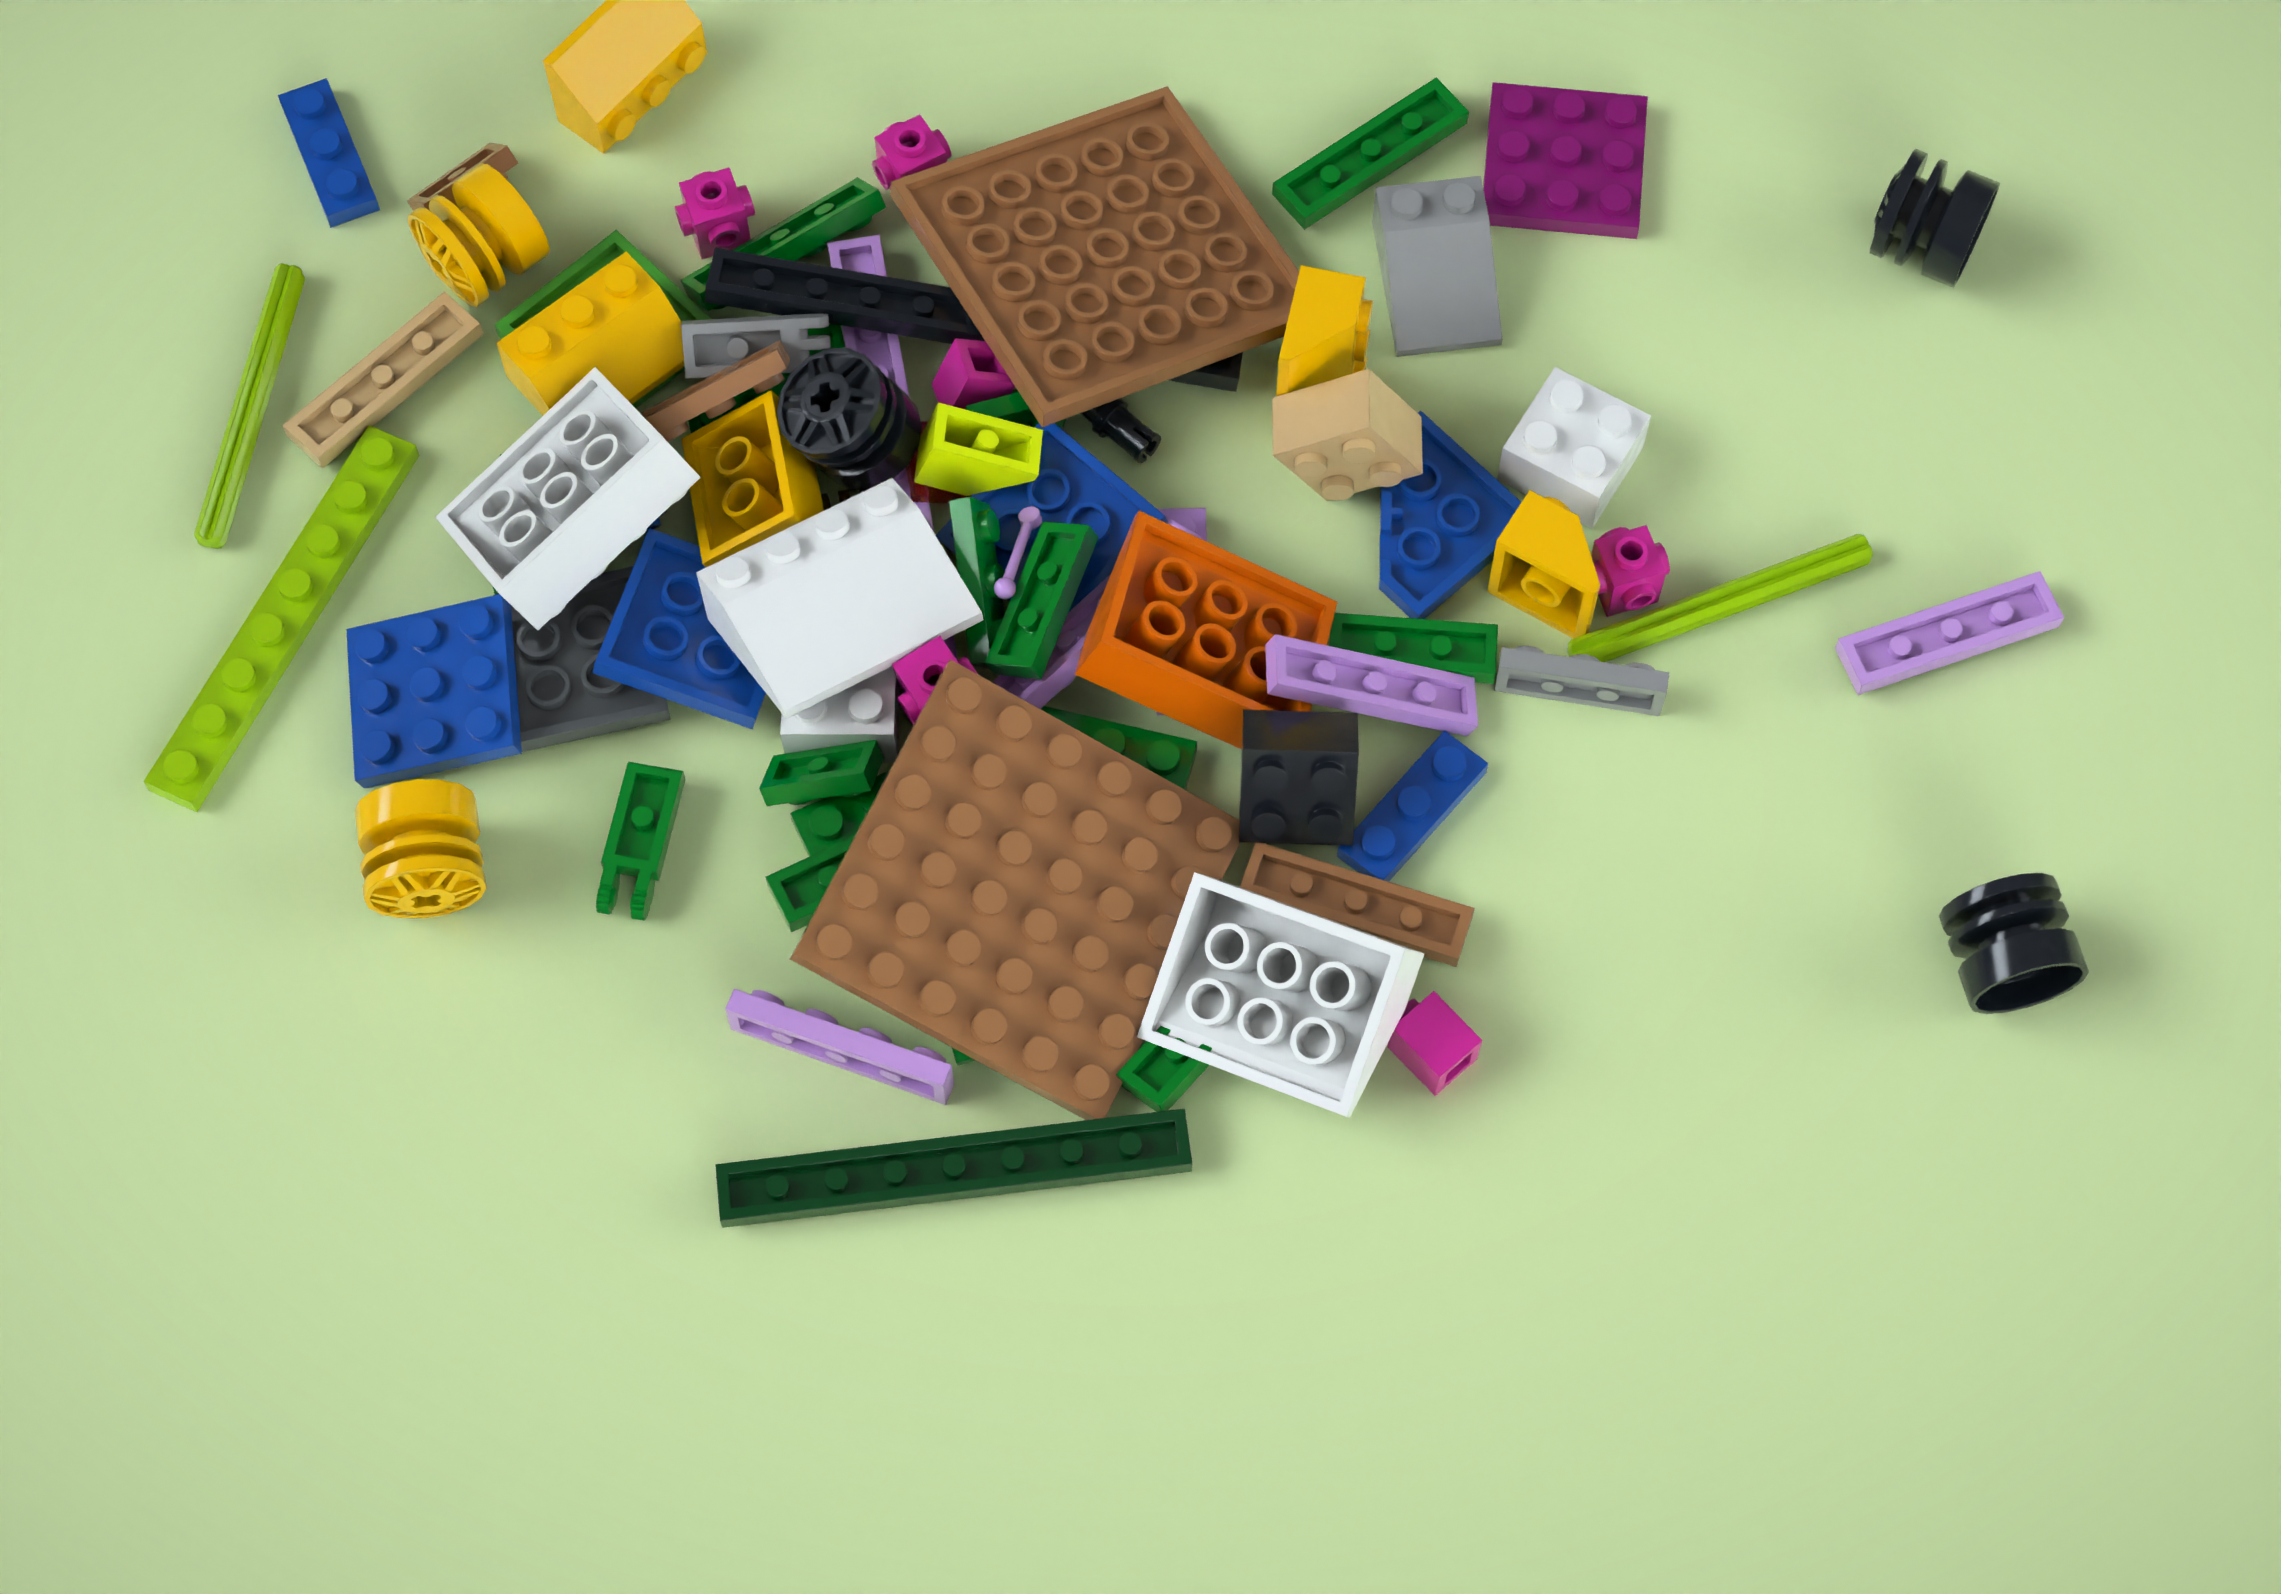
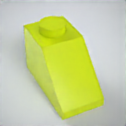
(976, 452)

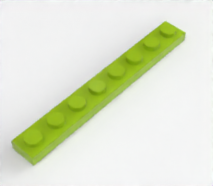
(281, 619)

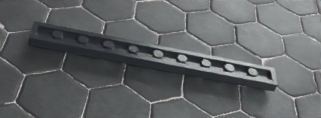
(872, 303)

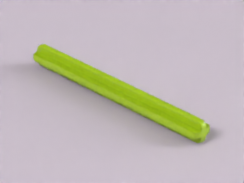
(249, 407)
(1724, 600)

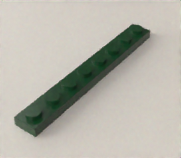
(953, 1168)

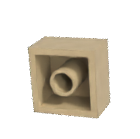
(1347, 435)

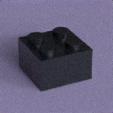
(1298, 777)

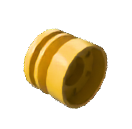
(484, 231)
(420, 848)

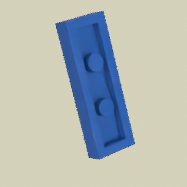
(328, 153)
(1413, 808)

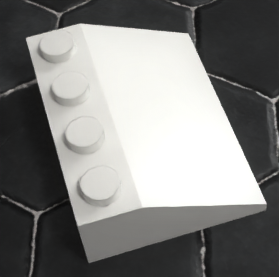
(567, 499)
(837, 597)
(1278, 994)

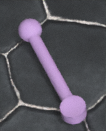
(1029, 520)

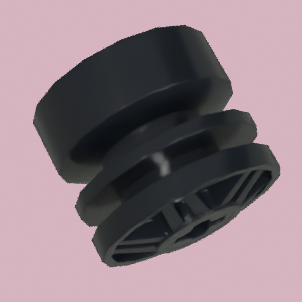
(1933, 217)
(849, 418)
(2013, 943)

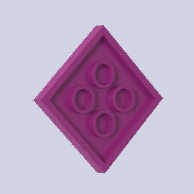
(1565, 160)

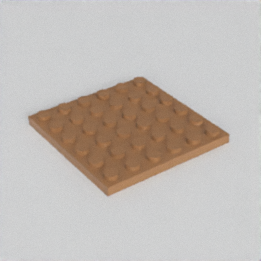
(1102, 254)
(1016, 891)

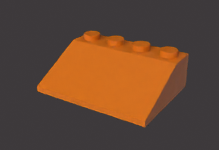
(1191, 628)

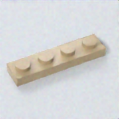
(383, 379)

